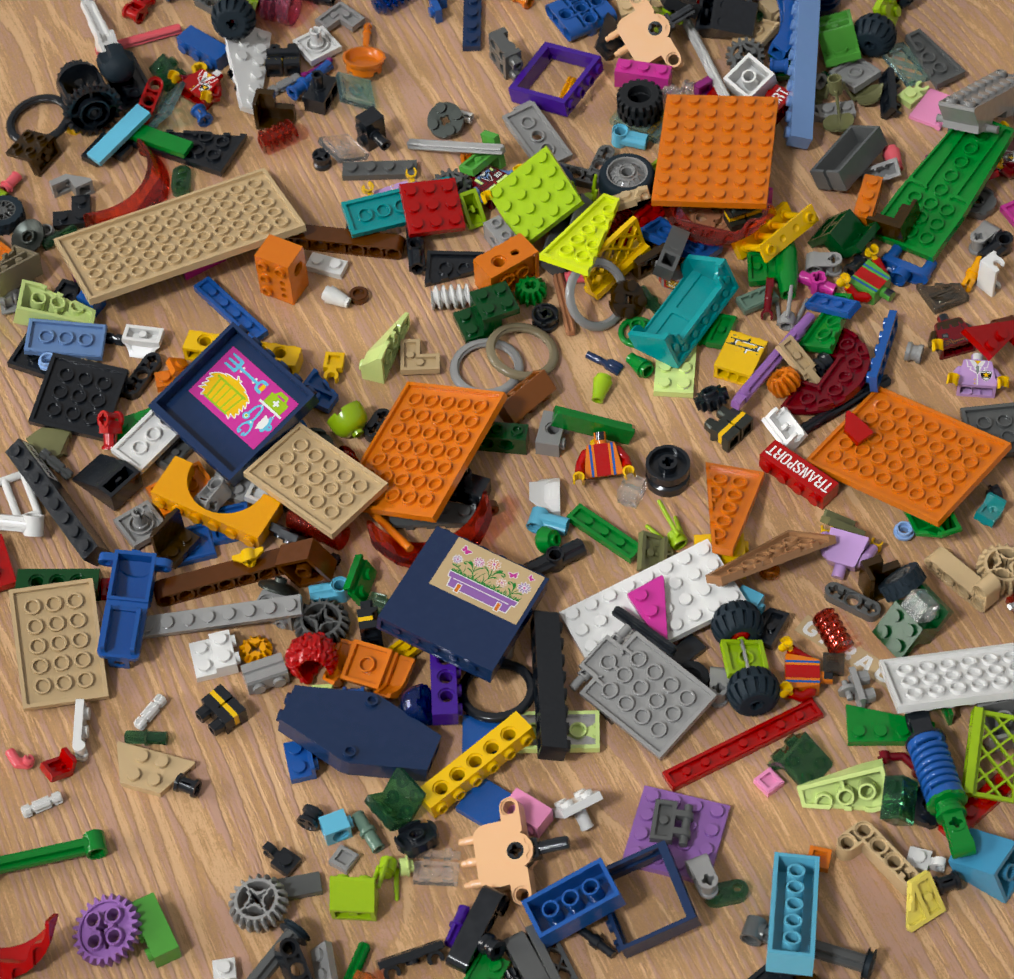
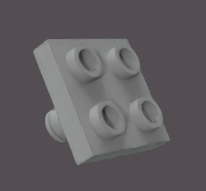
(138, 524)

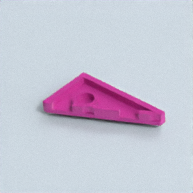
(650, 604)

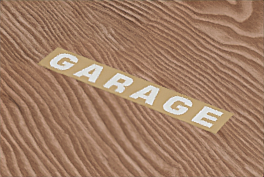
(854, 657)

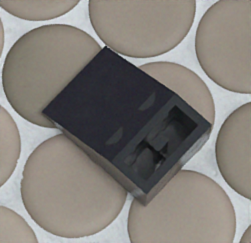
(726, 18)
(109, 480)

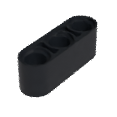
(295, 958)

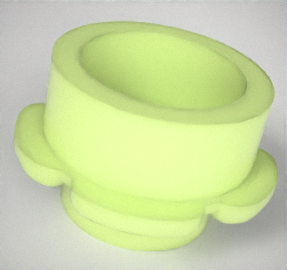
(406, 866)

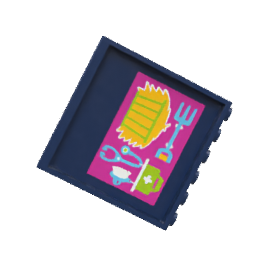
(234, 402)

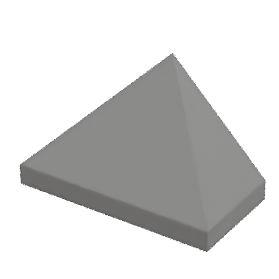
(888, 169)

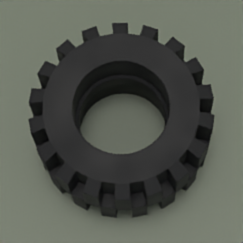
(639, 103)

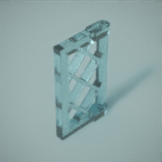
(901, 73)
(167, 104)

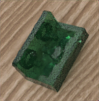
(161, 68)

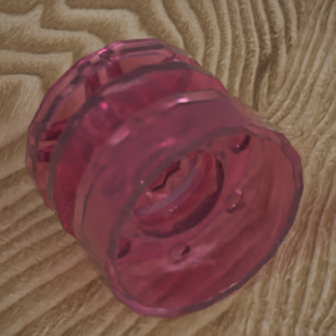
(283, 11)

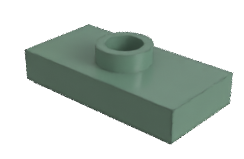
(754, 300)

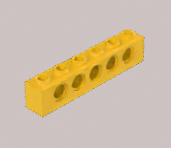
(198, 341)
(480, 753)

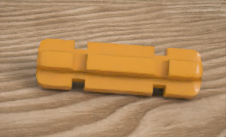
(569, 82)

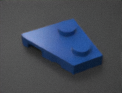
(326, 396)

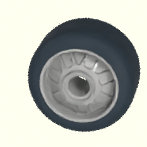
(626, 173)

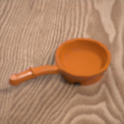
(364, 60)

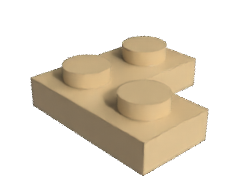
(414, 362)

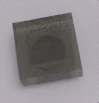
(834, 662)

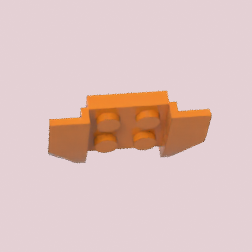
(371, 667)

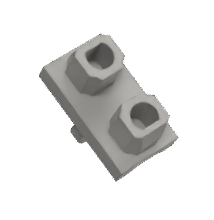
(856, 680)

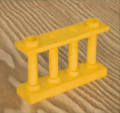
(777, 233)

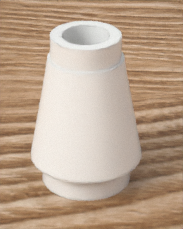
(334, 296)

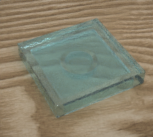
(355, 90)

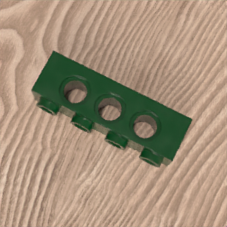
(506, 438)
(37, 577)

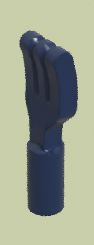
(610, 364)

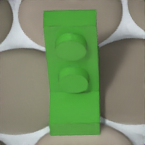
(478, 162)

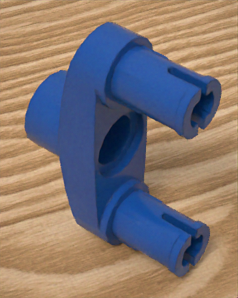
(903, 271)

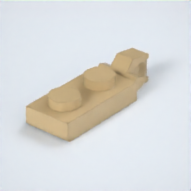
(632, 197)
(798, 359)

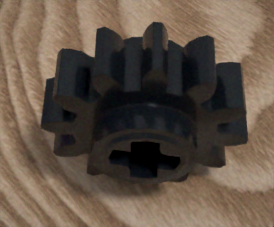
(711, 398)

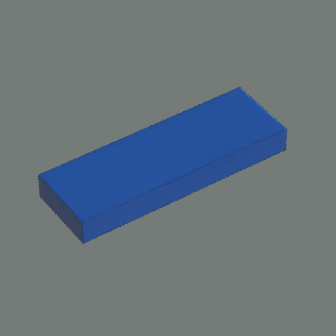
(833, 305)

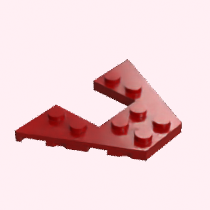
(990, 337)

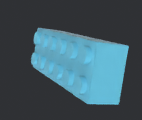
(793, 914)

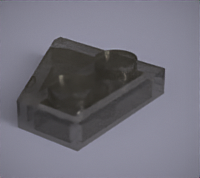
(942, 296)

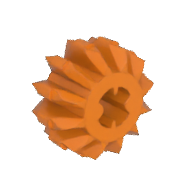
(783, 382)

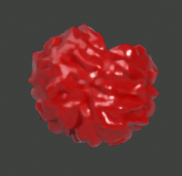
(309, 654)

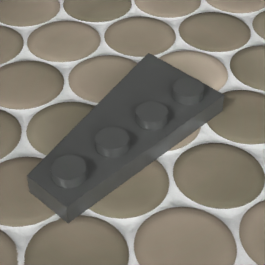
(935, 62)
(453, 516)

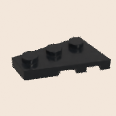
(448, 266)

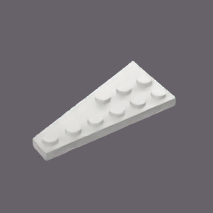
(247, 63)

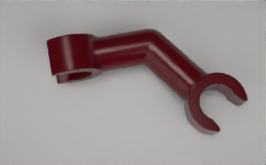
(768, 297)
(897, 756)

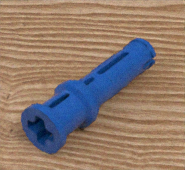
(303, 82)

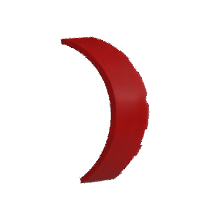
(23, 957)

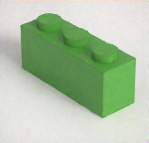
(156, 932)

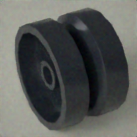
(667, 471)

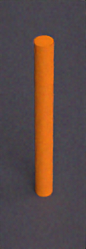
(393, 532)

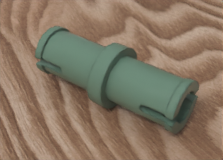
(368, 832)

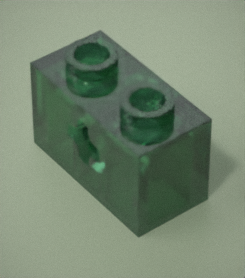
(899, 800)

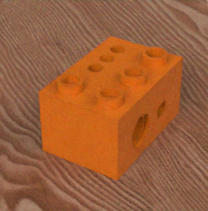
(507, 263)
(281, 269)

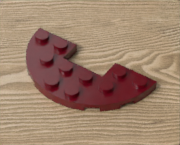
(840, 381)

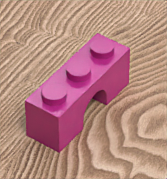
(632, 70)

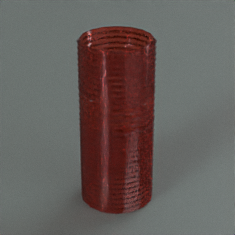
(300, 525)

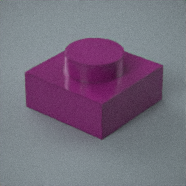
(703, 86)

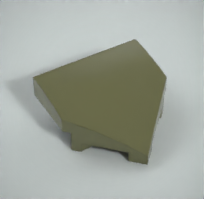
(52, 439)
(840, 522)
(652, 550)

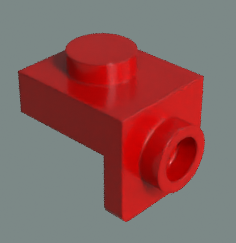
(60, 766)

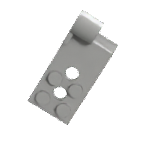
(528, 121)

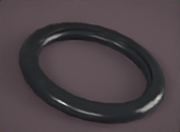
(34, 100)
(499, 717)

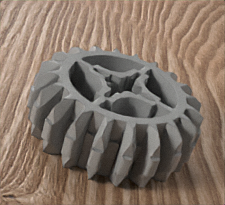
(268, 890)

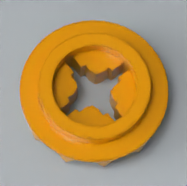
(246, 653)

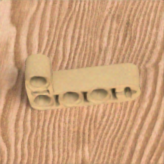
(975, 590)
(881, 860)

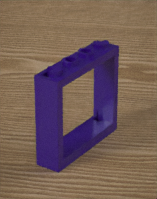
(520, 91)

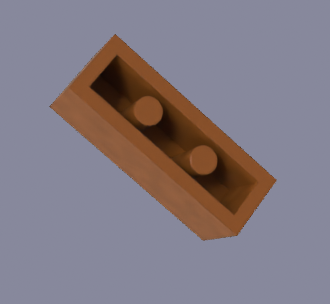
(526, 396)

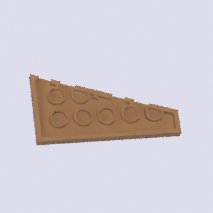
(771, 553)

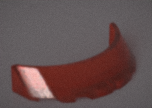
(151, 191)
(714, 236)
(473, 530)

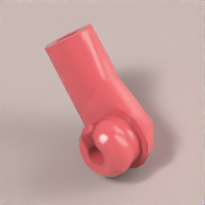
(25, 762)

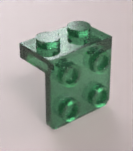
(800, 759)
(398, 800)

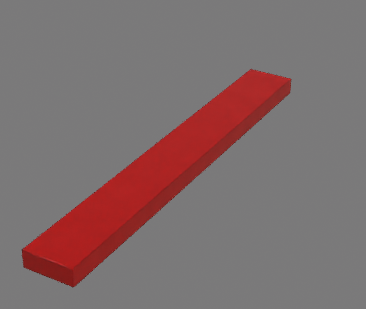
(742, 745)

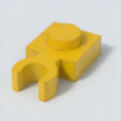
(333, 365)

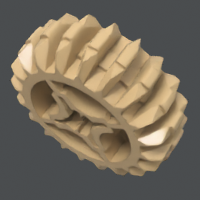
(1003, 566)

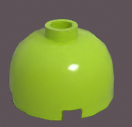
(349, 421)

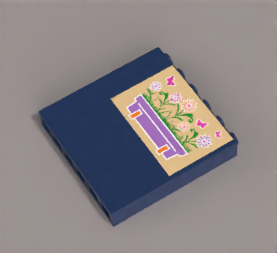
(463, 603)

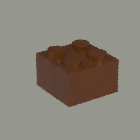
(306, 562)

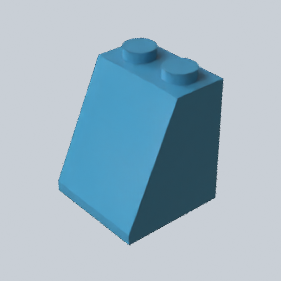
(991, 867)

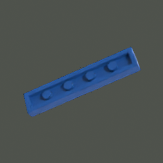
(229, 308)
(882, 351)

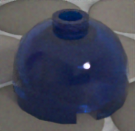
(418, 703)

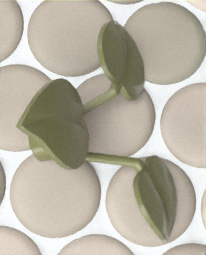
(835, 86)

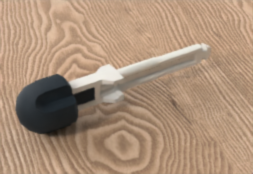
(113, 61)

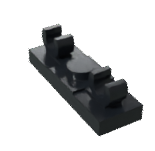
(888, 103)
(410, 957)

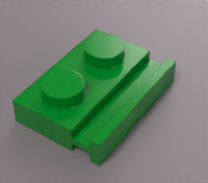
(719, 331)
(360, 579)
(486, 969)

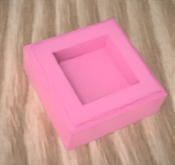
(768, 782)

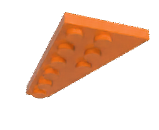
(730, 502)

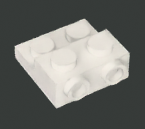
(215, 656)

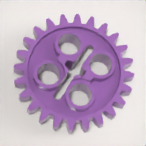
(107, 930)

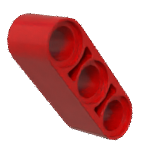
(151, 95)

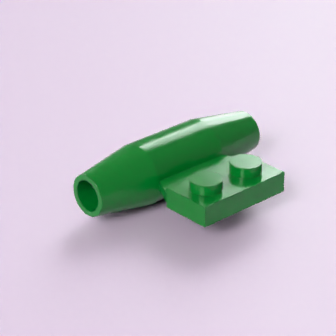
(782, 268)

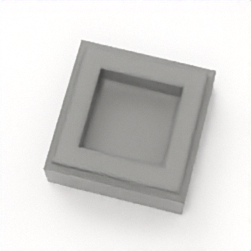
(344, 859)

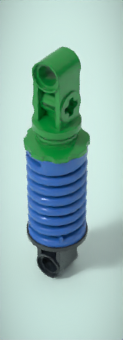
(939, 781)

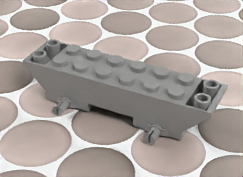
(979, 103)

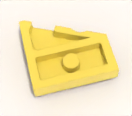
(922, 901)

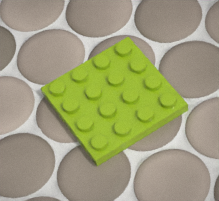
(536, 196)

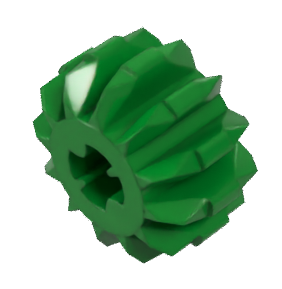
(530, 291)

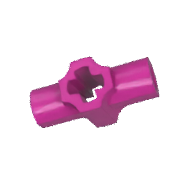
(817, 282)

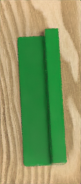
(589, 424)

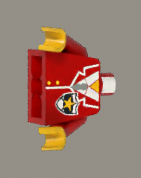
(199, 86)

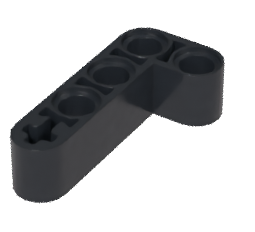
(480, 920)

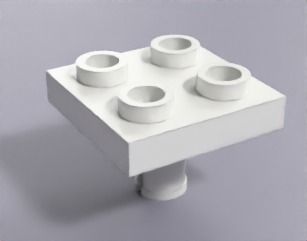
(317, 45)
(576, 806)

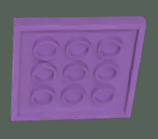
(706, 830)

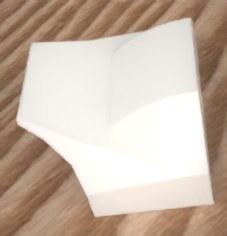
(142, 339)
(546, 494)

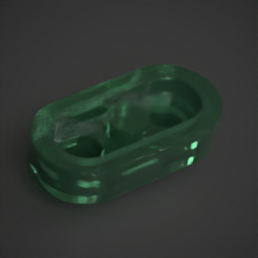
(181, 180)
(727, 894)

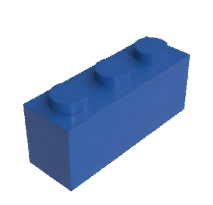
(203, 48)

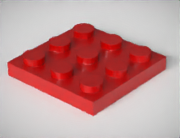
(432, 207)

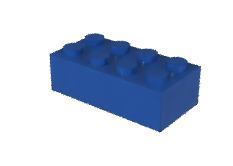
(573, 902)

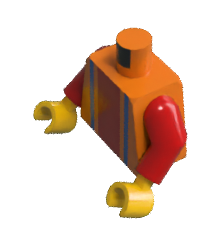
(602, 460)
(801, 673)

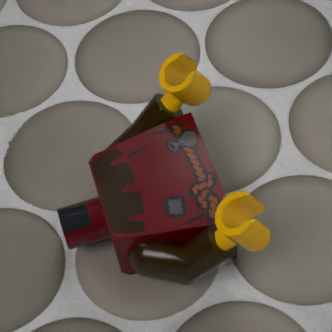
(948, 339)

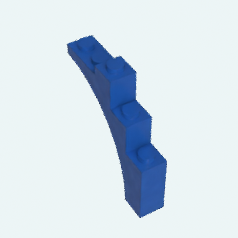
(780, 45)

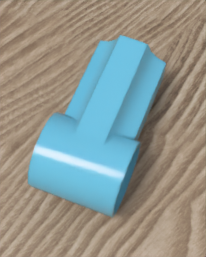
(624, 137)
(541, 517)
(330, 590)

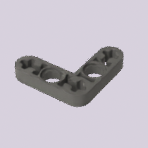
(589, 173)

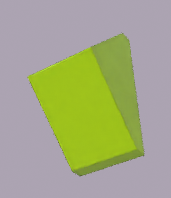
(472, 209)

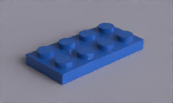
(658, 231)

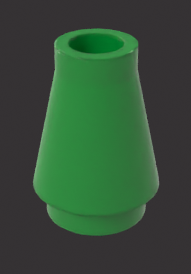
(640, 365)

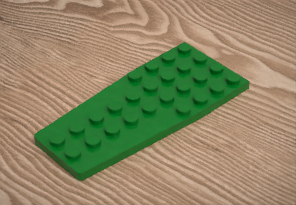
(947, 187)

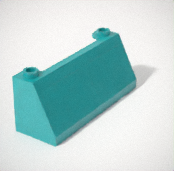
(687, 310)

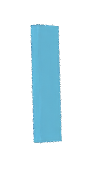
(118, 134)

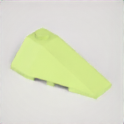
(40, 303)
(383, 353)
(848, 789)

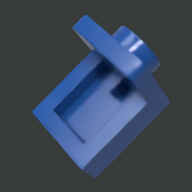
(435, 9)

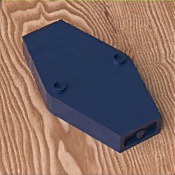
(358, 732)

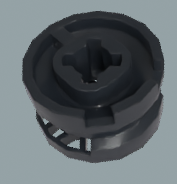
(545, 317)

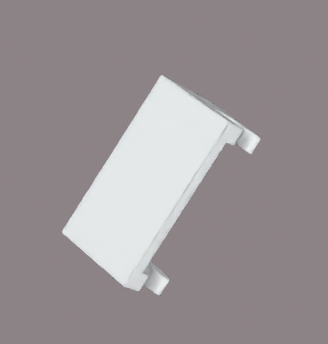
(988, 273)
(784, 427)

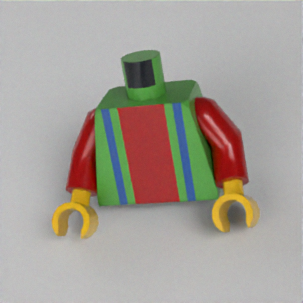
(870, 281)

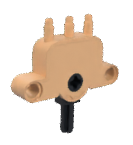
(642, 41)
(496, 850)

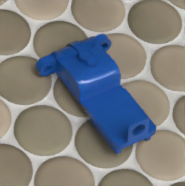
(127, 603)

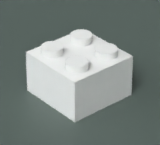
(750, 78)

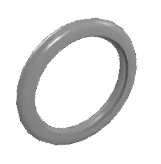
(570, 300)
(481, 343)

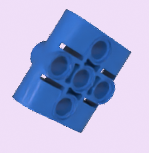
(579, 17)

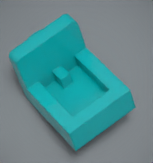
(990, 510)

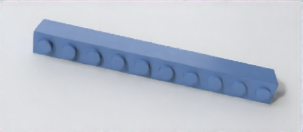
(802, 73)

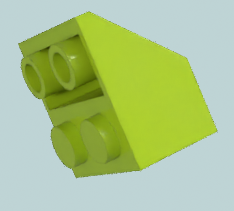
(353, 898)

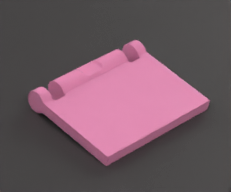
(928, 108)

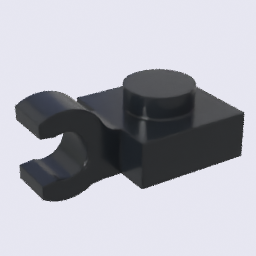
(282, 861)

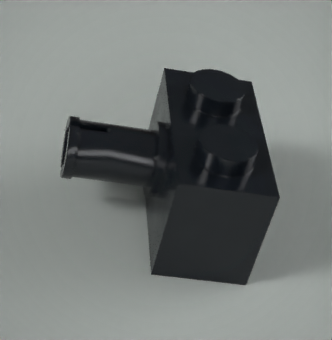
(320, 93)
(371, 130)
(471, 488)

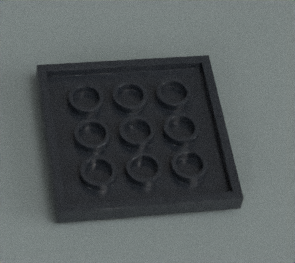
(76, 393)

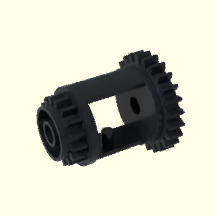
(87, 99)

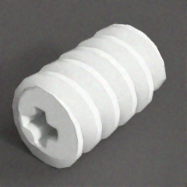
(450, 296)

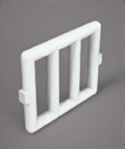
(5, 483)

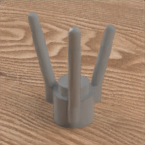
(788, 320)

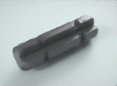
(56, 464)

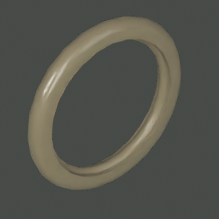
(525, 328)

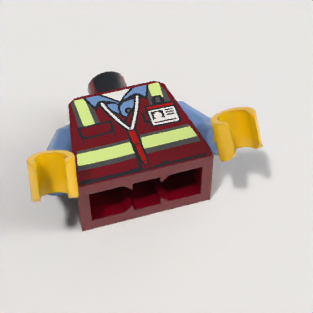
(488, 179)

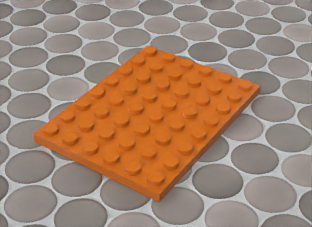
(715, 151)
(428, 446)
(914, 457)

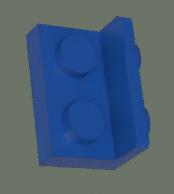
(300, 763)

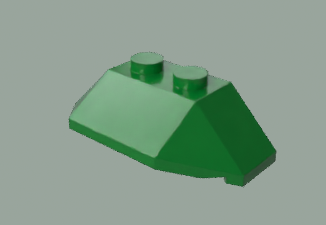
(925, 529)

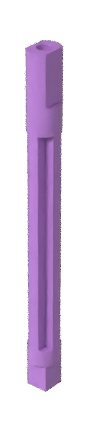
(769, 364)

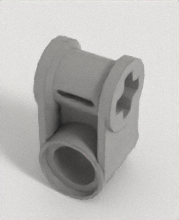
(982, 236)
(824, 262)
(214, 494)
(718, 684)
(703, 876)

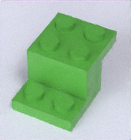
(838, 39)

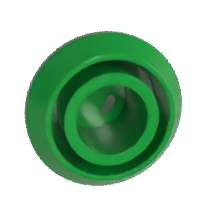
(546, 537)

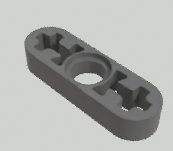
(856, 609)

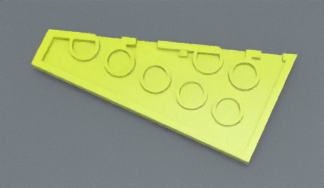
(582, 240)

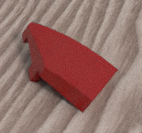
(856, 429)

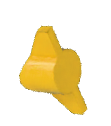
(248, 556)

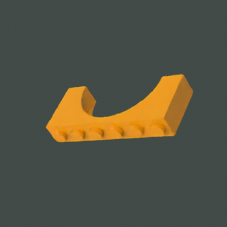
(246, 525)

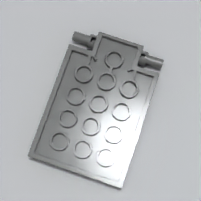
(642, 690)

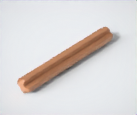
(568, 321)

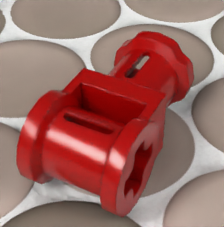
(137, 10)
(110, 427)

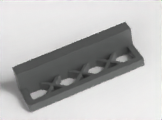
(543, 954)

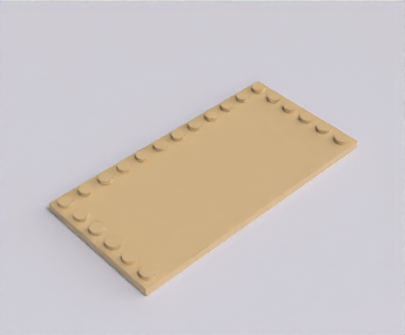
(178, 235)

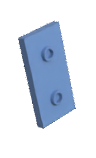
(66, 338)

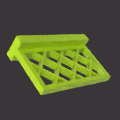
(973, 755)

